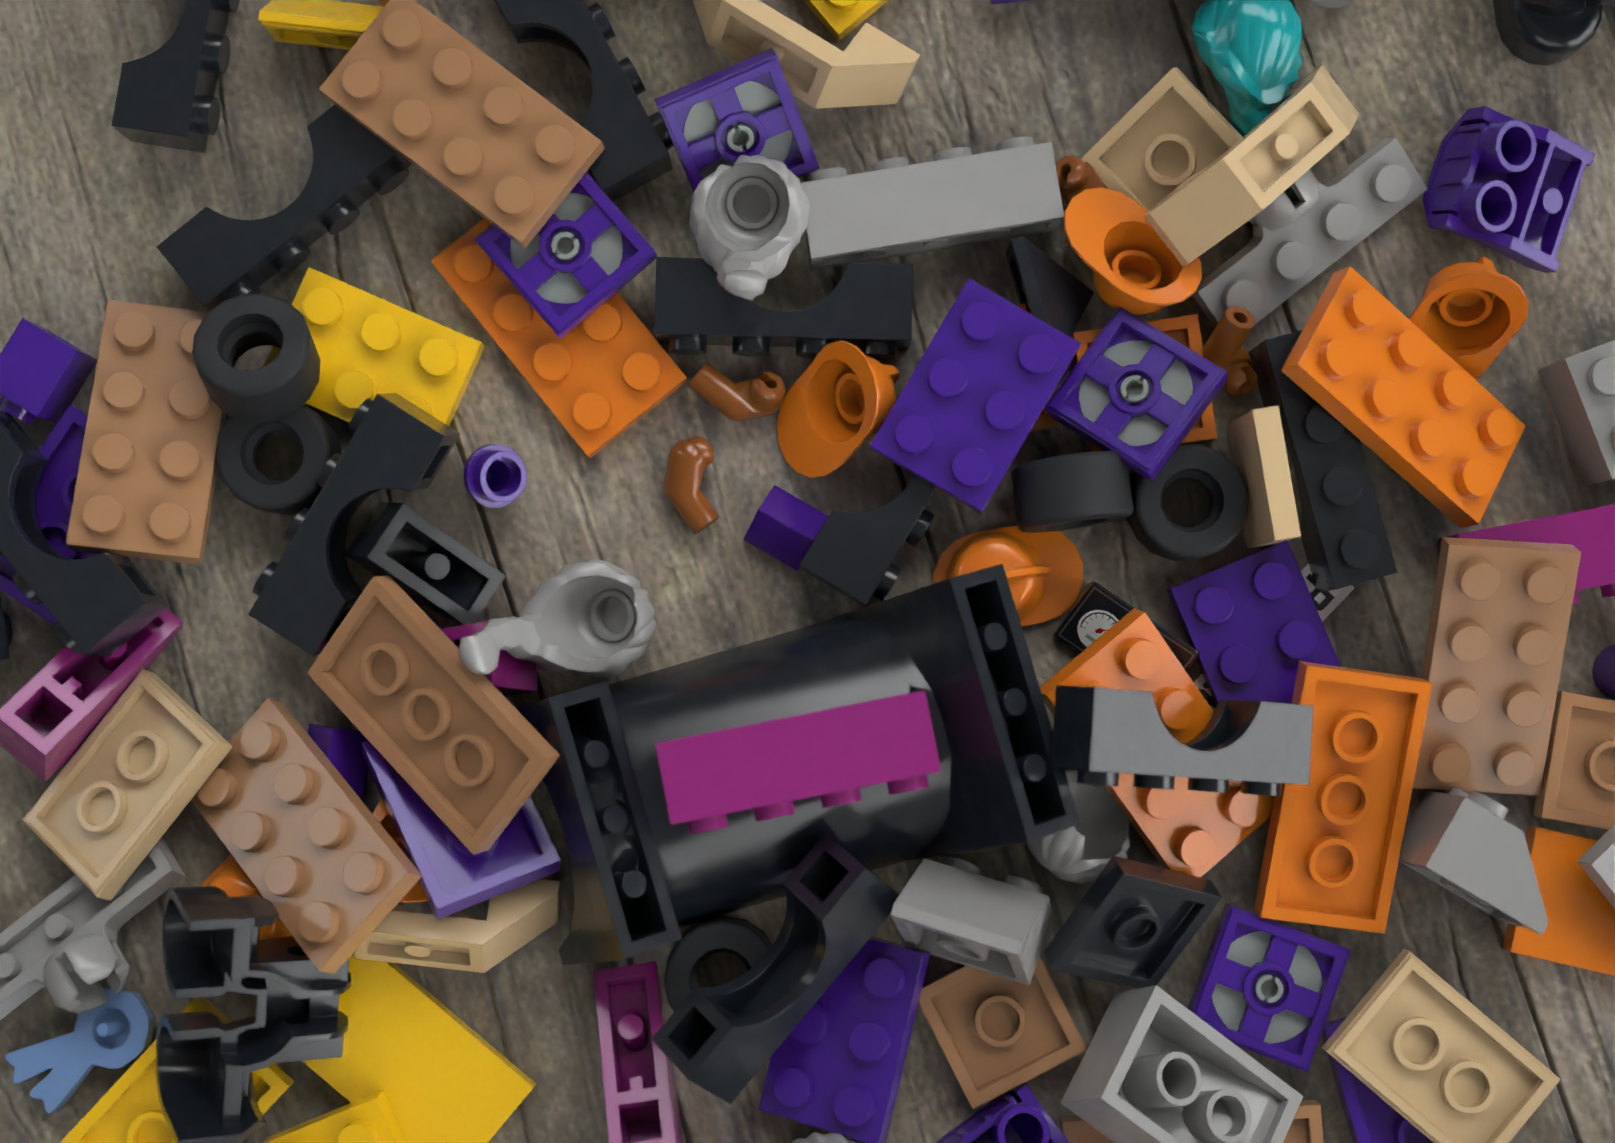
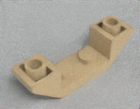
(818, 73)
(1256, 168)
(459, 938)

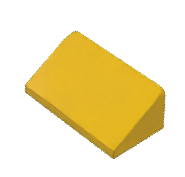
(317, 22)

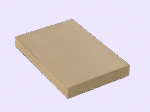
(127, 784)
(1439, 1058)

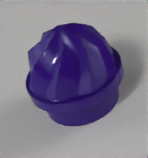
(494, 475)

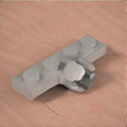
(1310, 231)
(72, 938)

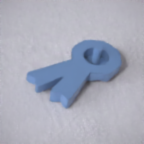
(102, 1037)

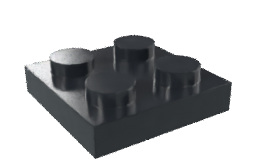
(1132, 924)

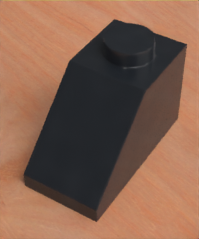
(425, 563)

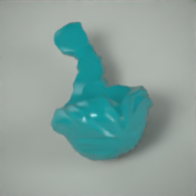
(1251, 53)

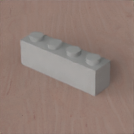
(932, 203)

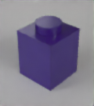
(40, 373)

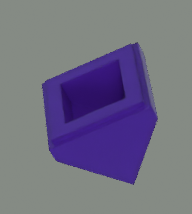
(785, 527)
(344, 751)

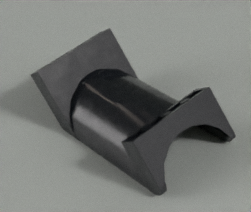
(648, 878)

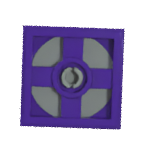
(737, 114)
(574, 259)
(1136, 393)
(1268, 986)

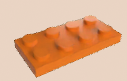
(591, 379)
(1404, 397)
(1180, 826)
(1341, 837)

